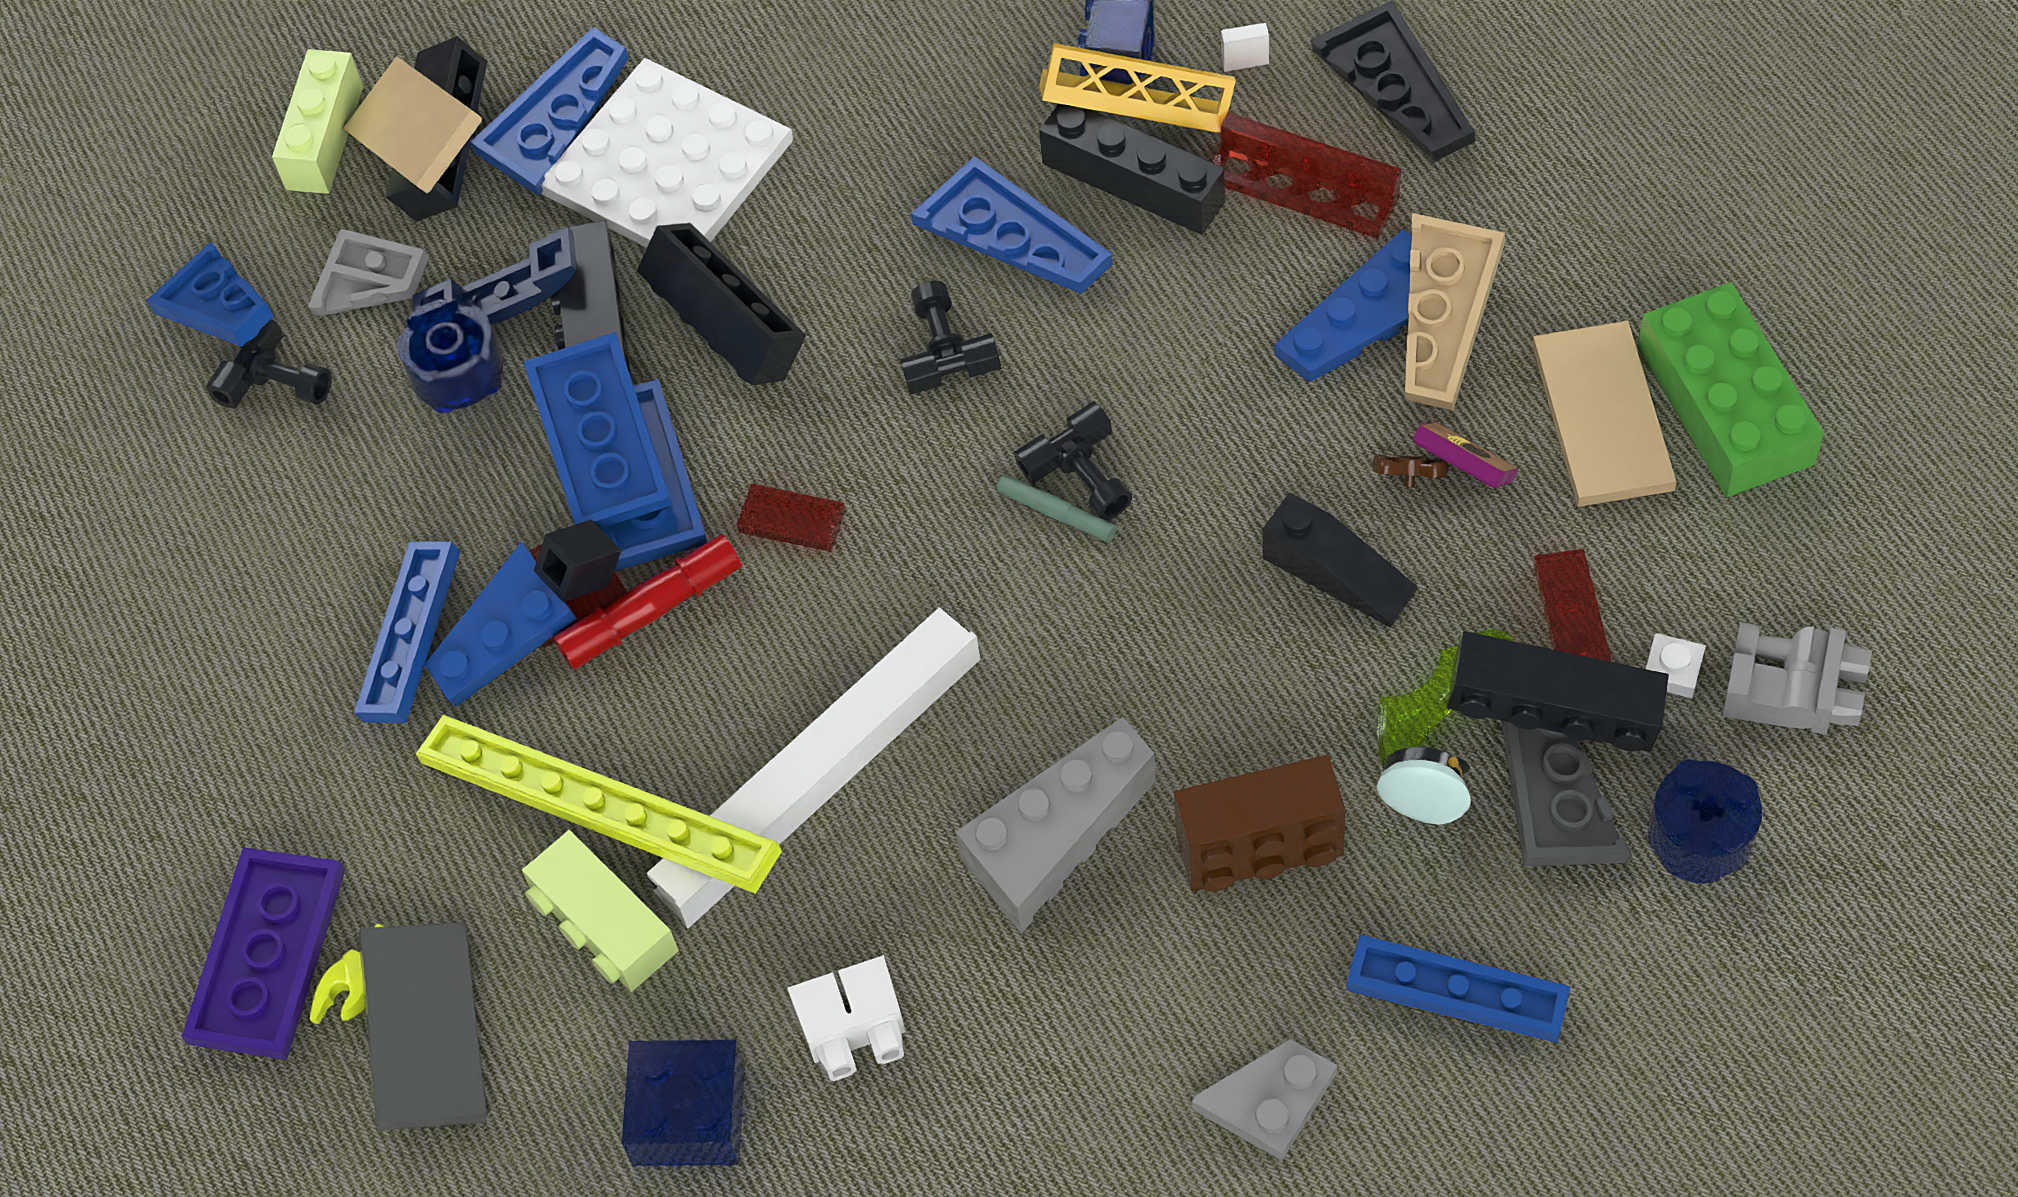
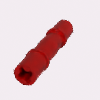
(647, 602)

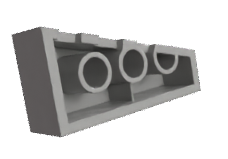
(1055, 820)

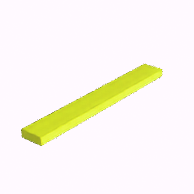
(600, 803)

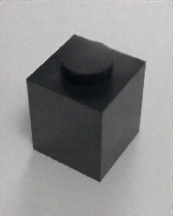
(577, 560)

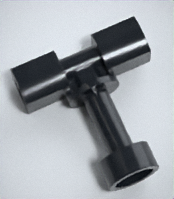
(946, 351)
(257, 365)
(1072, 453)

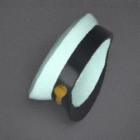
(1425, 785)

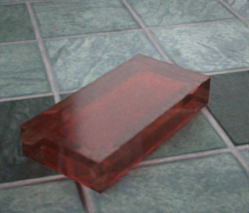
(791, 517)

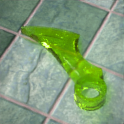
(1410, 717)

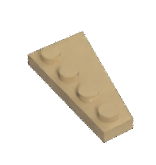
(1447, 298)

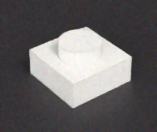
(1678, 659)

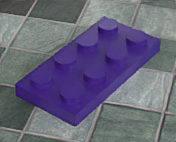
(264, 953)

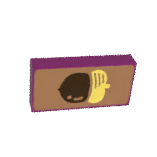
(1465, 454)

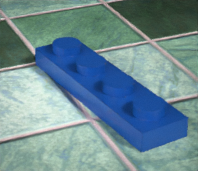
(407, 632)
(1458, 988)

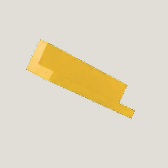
(1135, 99)

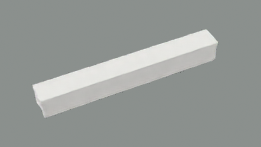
(830, 751)

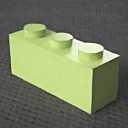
(315, 120)
(598, 912)

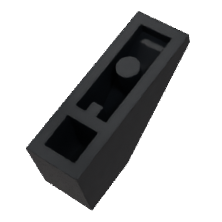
(1334, 560)

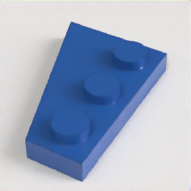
(212, 299)
(498, 629)

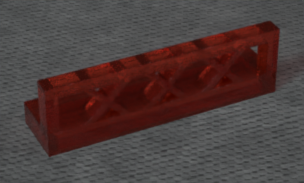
(1314, 163)

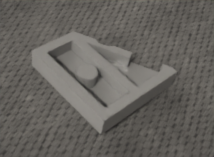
(366, 273)
(1269, 1097)

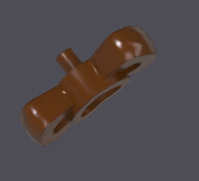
(1410, 467)

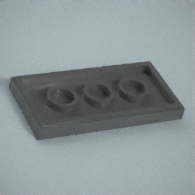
(421, 1026)

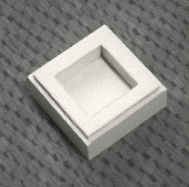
(1245, 47)

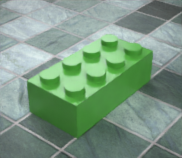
(1729, 389)

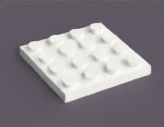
(665, 157)

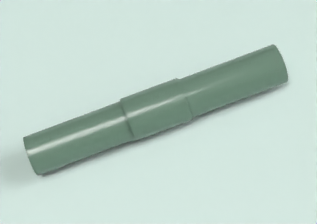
(1056, 508)

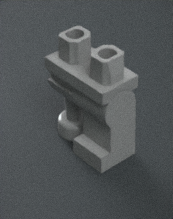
(1805, 688)

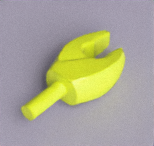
(341, 976)

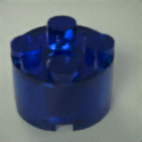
(450, 355)
(1705, 820)

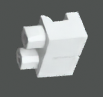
(834, 1032)

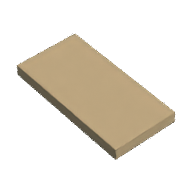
(412, 124)
(1603, 414)

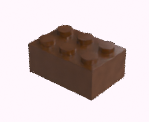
(1260, 824)

